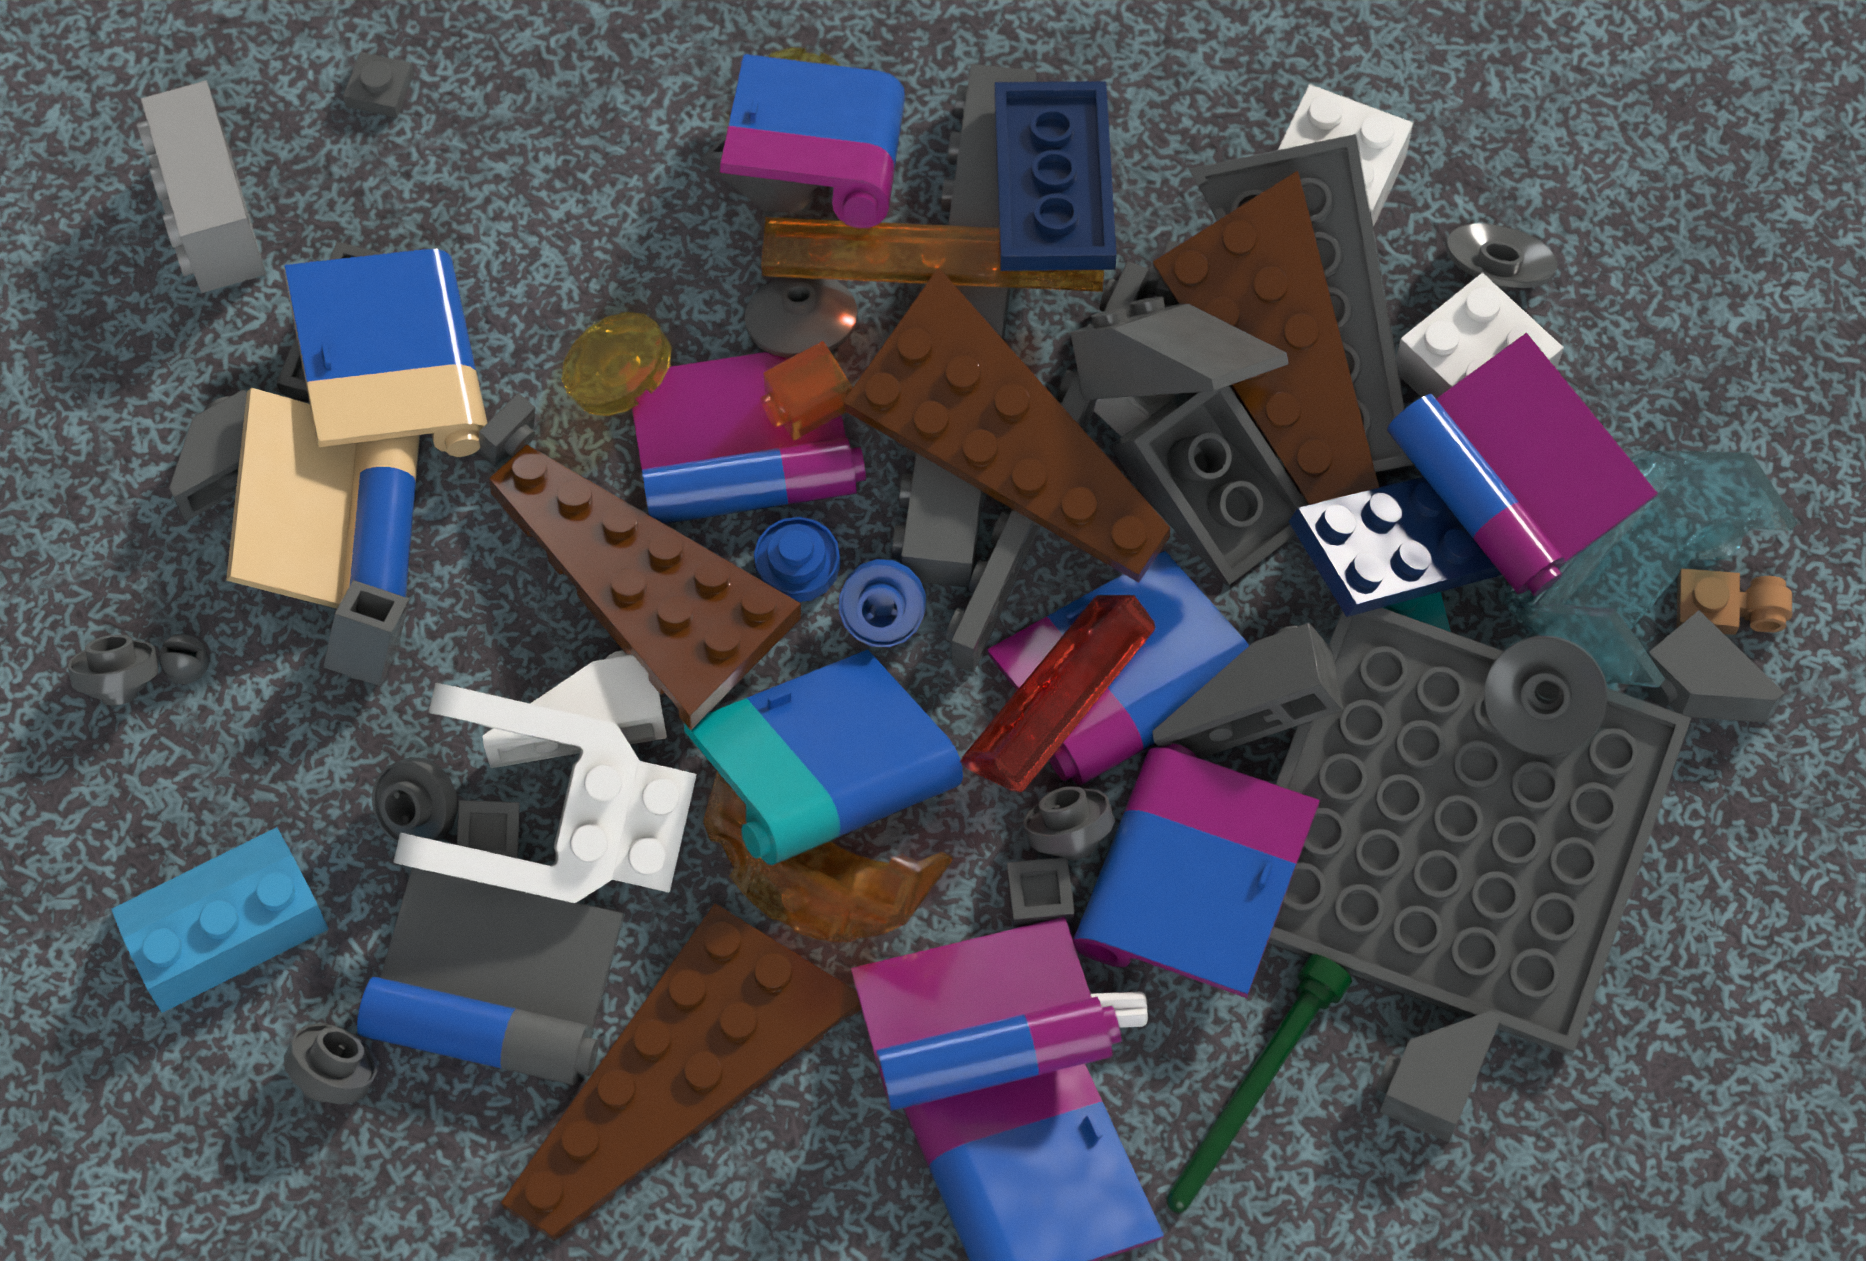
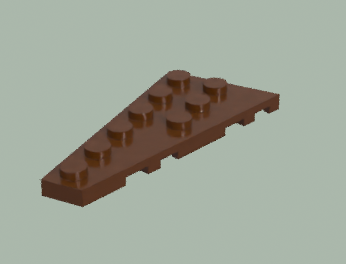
(1268, 280)
(980, 413)
(655, 591)
(694, 1049)

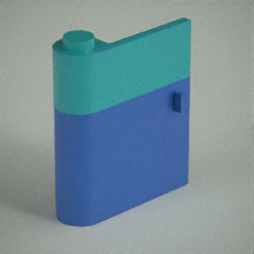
(826, 755)

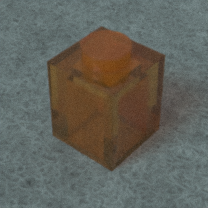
(805, 391)

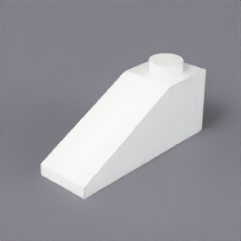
(603, 690)

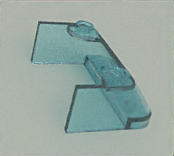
(1699, 513)

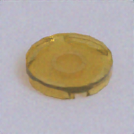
(616, 363)

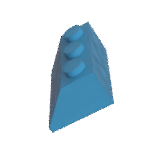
(219, 920)

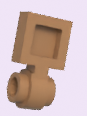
(1720, 600)

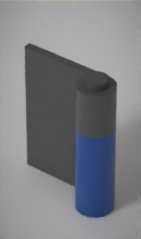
(493, 977)

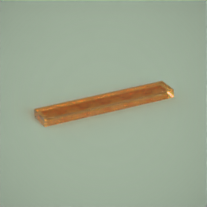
(902, 255)

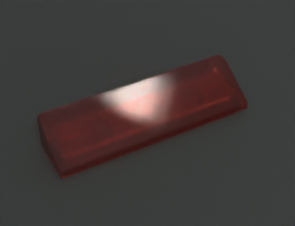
(1060, 691)

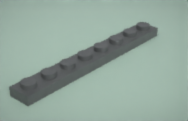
(1015, 533)

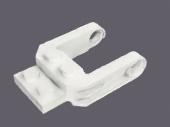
(616, 818)

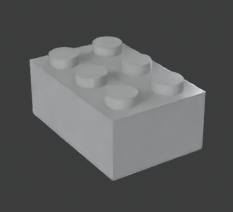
(199, 188)

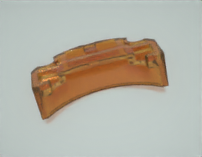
(824, 889)

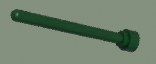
(1319, 986)

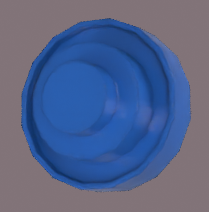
(798, 558)
(882, 594)

